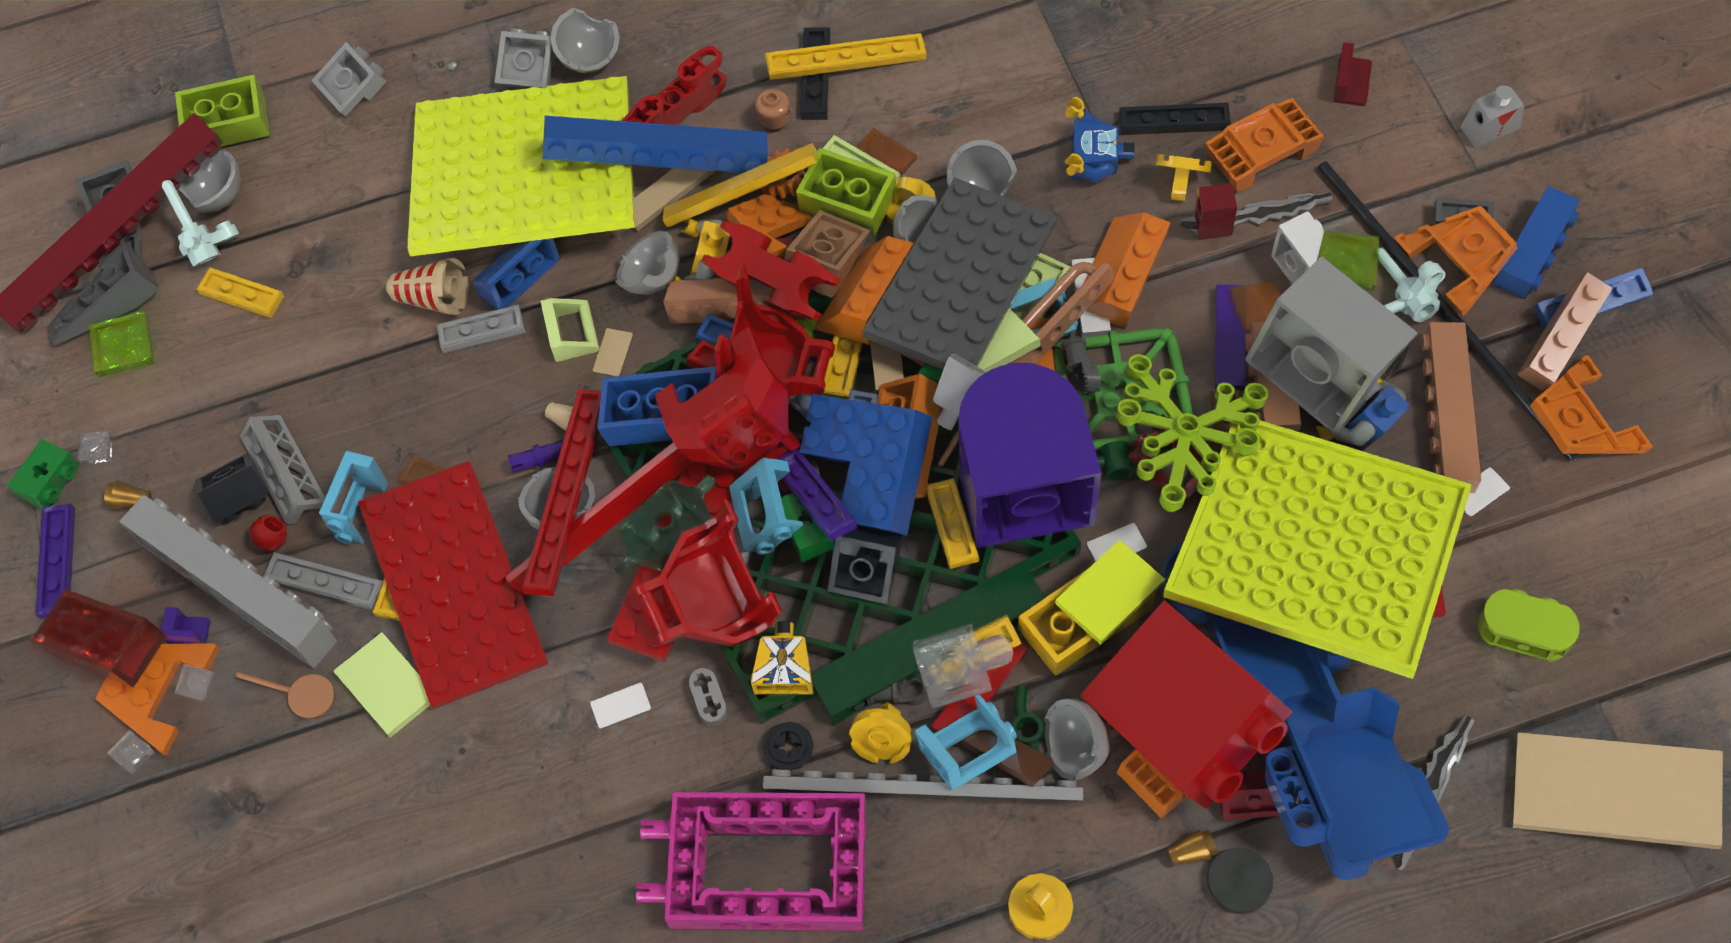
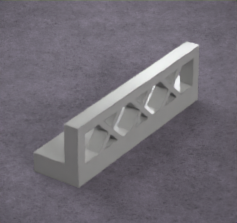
(274, 467)

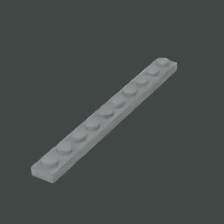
(909, 785)

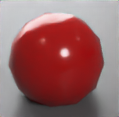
(268, 533)

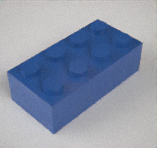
(630, 407)

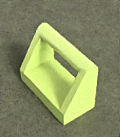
(565, 350)

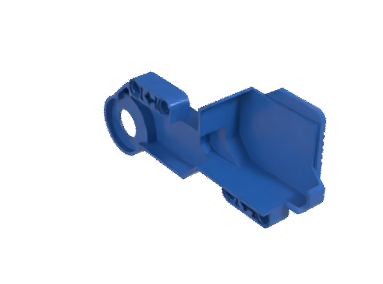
(1336, 754)

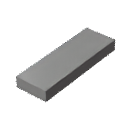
(480, 328)

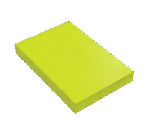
(1110, 591)

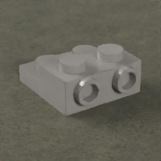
(524, 59)
(349, 78)

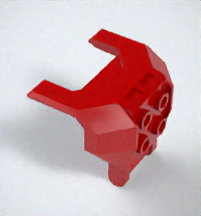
(781, 342)
(735, 416)
(709, 588)

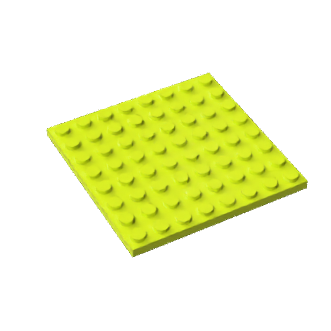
(485, 175)
(1322, 546)

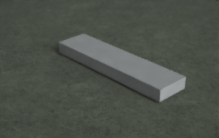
(324, 581)

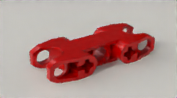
(686, 94)
(789, 280)

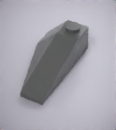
(97, 185)

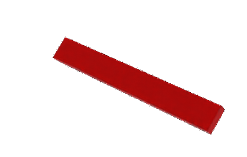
(564, 495)
(615, 506)

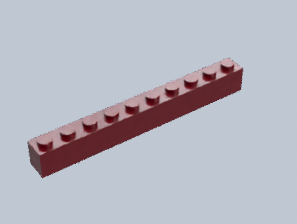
(107, 223)

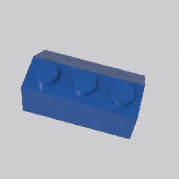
(515, 272)

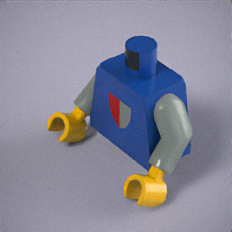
(1373, 418)

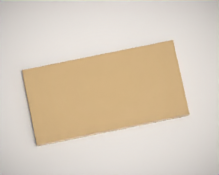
(1619, 790)

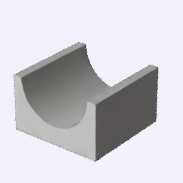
(1328, 344)

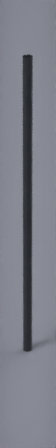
(1444, 307)

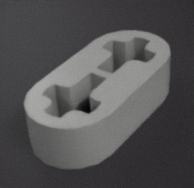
(714, 694)

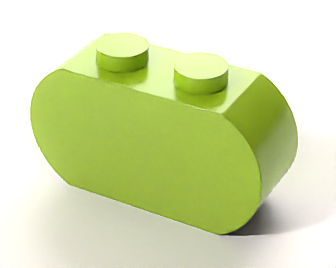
(1528, 624)

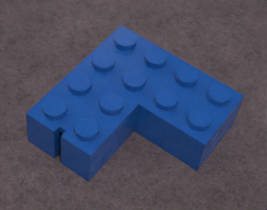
(883, 453)

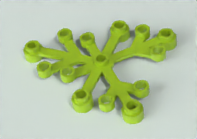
(1158, 392)

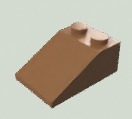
(832, 244)

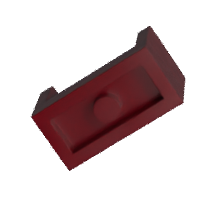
(1215, 211)

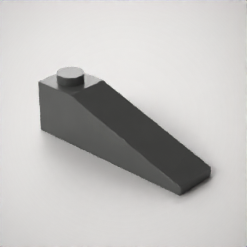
(115, 290)

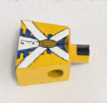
(782, 663)

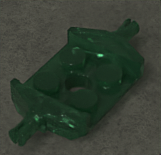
(653, 545)

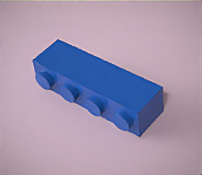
(1537, 241)

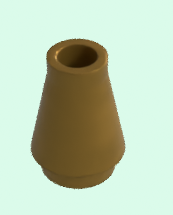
(122, 495)
(1194, 848)

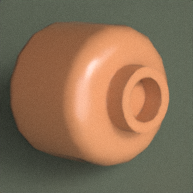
(773, 109)

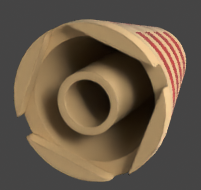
(431, 286)

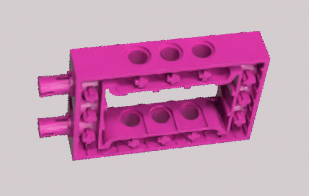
(759, 814)

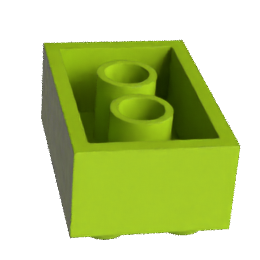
(230, 108)
(847, 190)

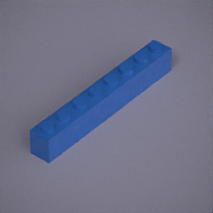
(653, 144)

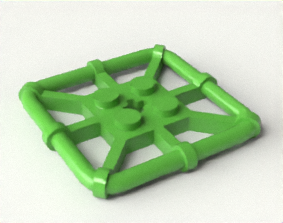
(1115, 375)

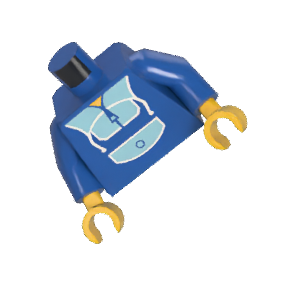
(1094, 145)

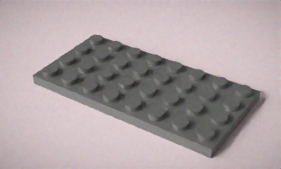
(960, 276)

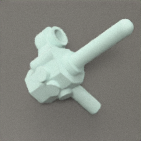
(196, 240)
(1414, 294)

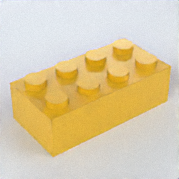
(1058, 637)

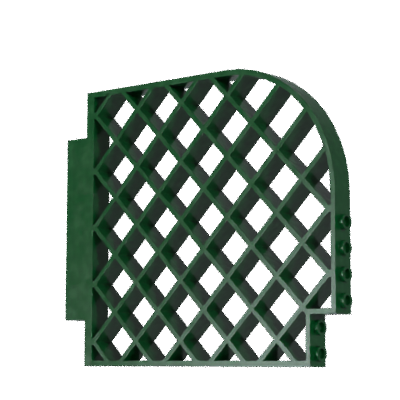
(868, 670)

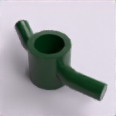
(1115, 460)
(1027, 719)

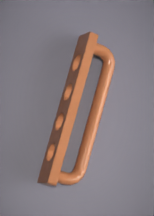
(1069, 313)

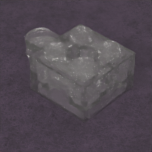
(957, 663)

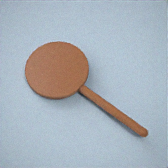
(307, 697)

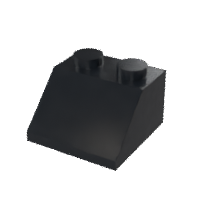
(231, 488)
(865, 564)

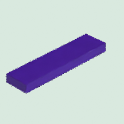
(1228, 341)
(817, 497)
(55, 556)

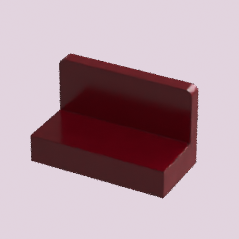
(1352, 78)
(1251, 799)

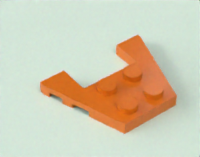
(771, 217)
(1474, 246)
(1575, 420)
(139, 704)

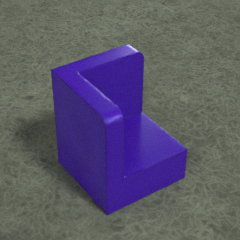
(184, 629)

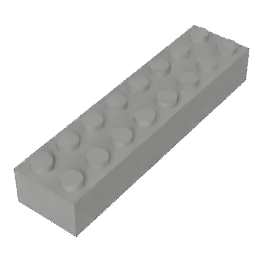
(229, 580)

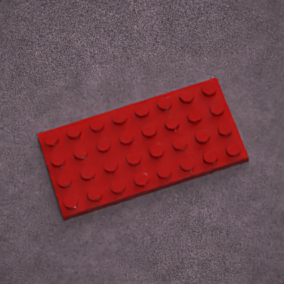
(451, 584)

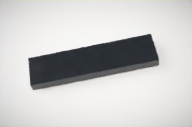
(816, 86)
(1174, 118)

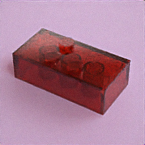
(99, 637)

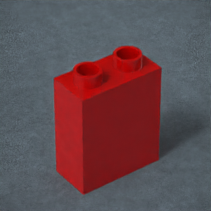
(1187, 706)

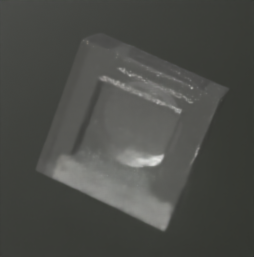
(95, 447)
(195, 682)
(130, 752)

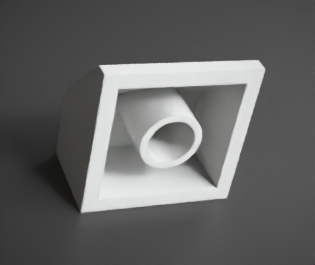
(1297, 245)

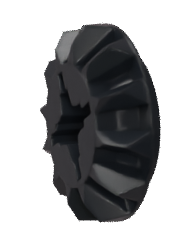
(776, 738)

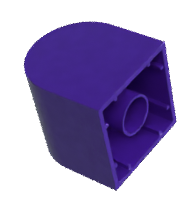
(1026, 455)

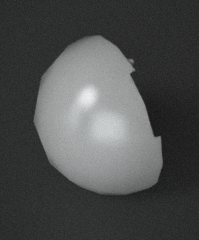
(584, 42)
(983, 165)
(214, 184)
(913, 217)
(649, 264)
(536, 491)
(1076, 738)

